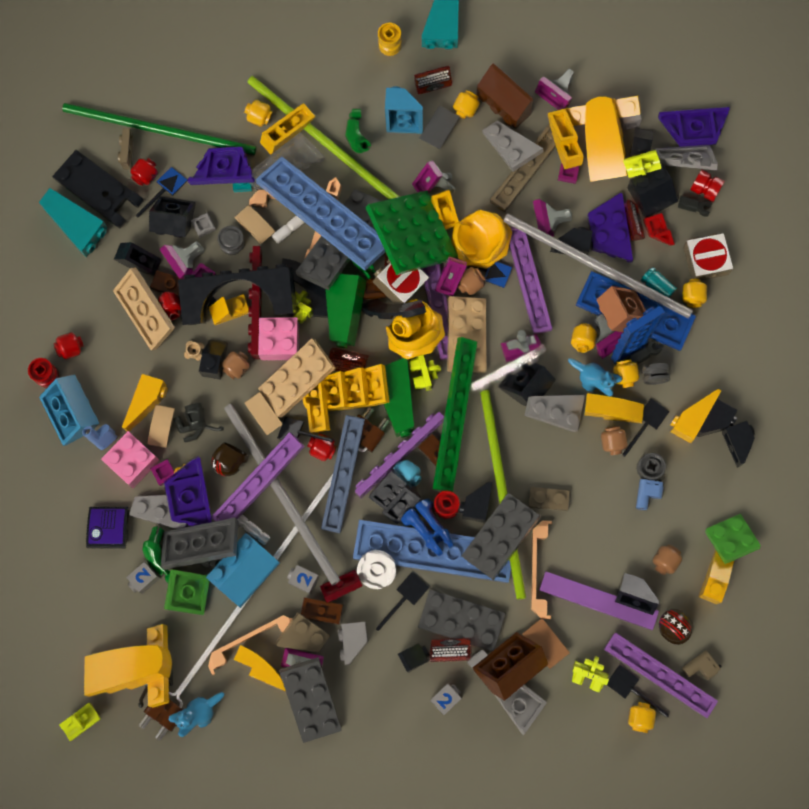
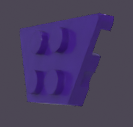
(695, 126)
(223, 167)
(611, 229)
(188, 495)

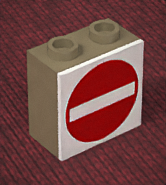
(708, 257)
(399, 287)

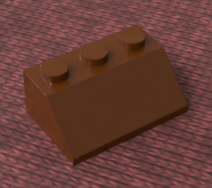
(504, 97)
(511, 665)

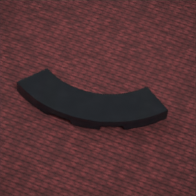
(316, 292)
(388, 311)

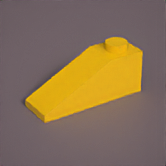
(286, 128)
(147, 395)
(691, 420)
(716, 580)

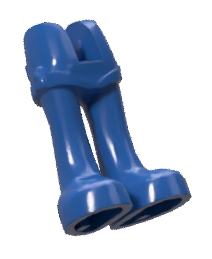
(425, 509)

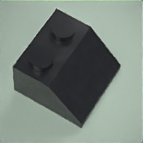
(653, 191)
(171, 216)
(528, 382)

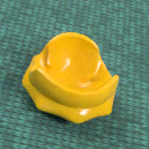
(481, 239)
(423, 341)

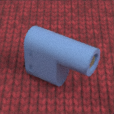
(102, 437)
(647, 490)

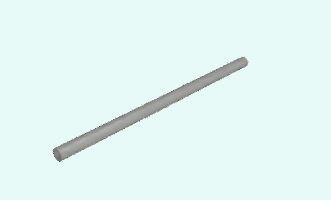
(598, 266)
(284, 497)

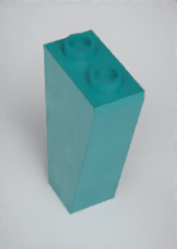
(442, 25)
(76, 223)

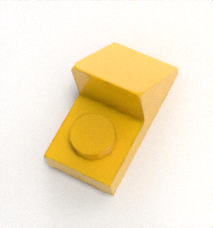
(445, 208)
(229, 309)

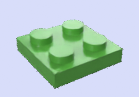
(732, 538)
(186, 592)

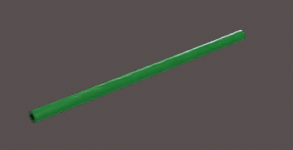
(156, 128)

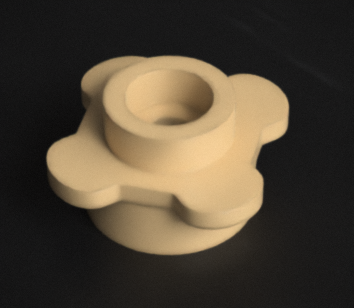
(189, 350)

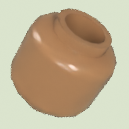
(471, 281)
(235, 365)
(614, 440)
(667, 559)

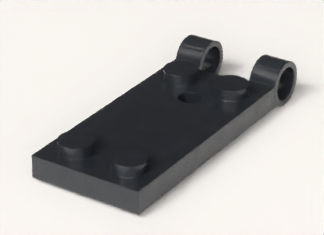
(90, 182)

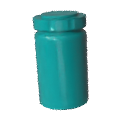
(657, 282)

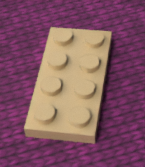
(143, 309)
(468, 321)
(296, 378)

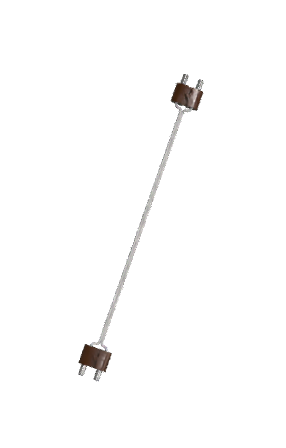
(369, 440)

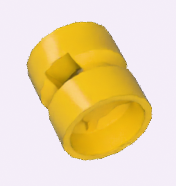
(389, 39)

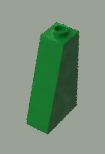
(344, 309)
(400, 403)

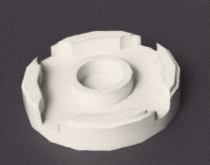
(376, 569)

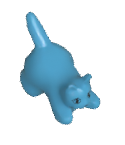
(594, 377)
(198, 713)

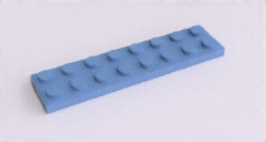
(322, 212)
(410, 550)

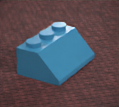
(402, 112)
(68, 408)
(243, 574)

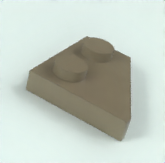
(302, 635)

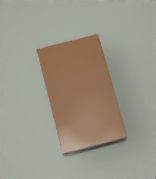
(545, 637)

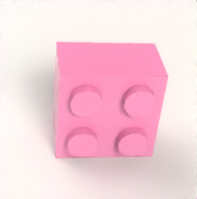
(278, 338)
(130, 459)

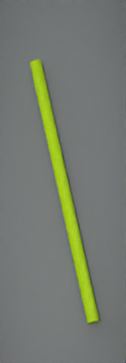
(325, 141)
(501, 484)

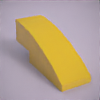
(565, 139)
(613, 408)
(260, 667)

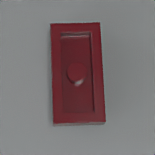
(348, 583)

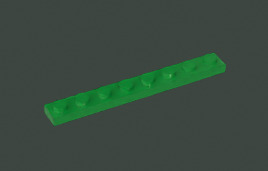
(455, 415)

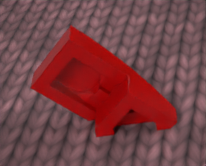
(658, 230)

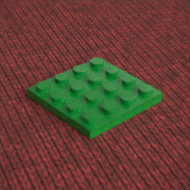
(411, 232)

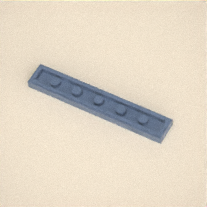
(342, 474)

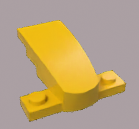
(604, 133)
(343, 392)
(132, 668)

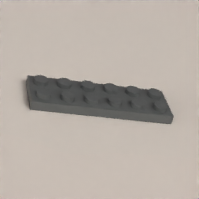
(324, 260)

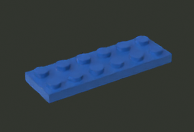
(672, 327)
(637, 333)

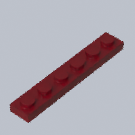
(255, 310)

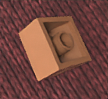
(620, 307)

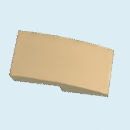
(255, 224)
(263, 413)
(160, 426)

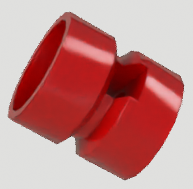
(707, 185)
(42, 372)
(446, 505)

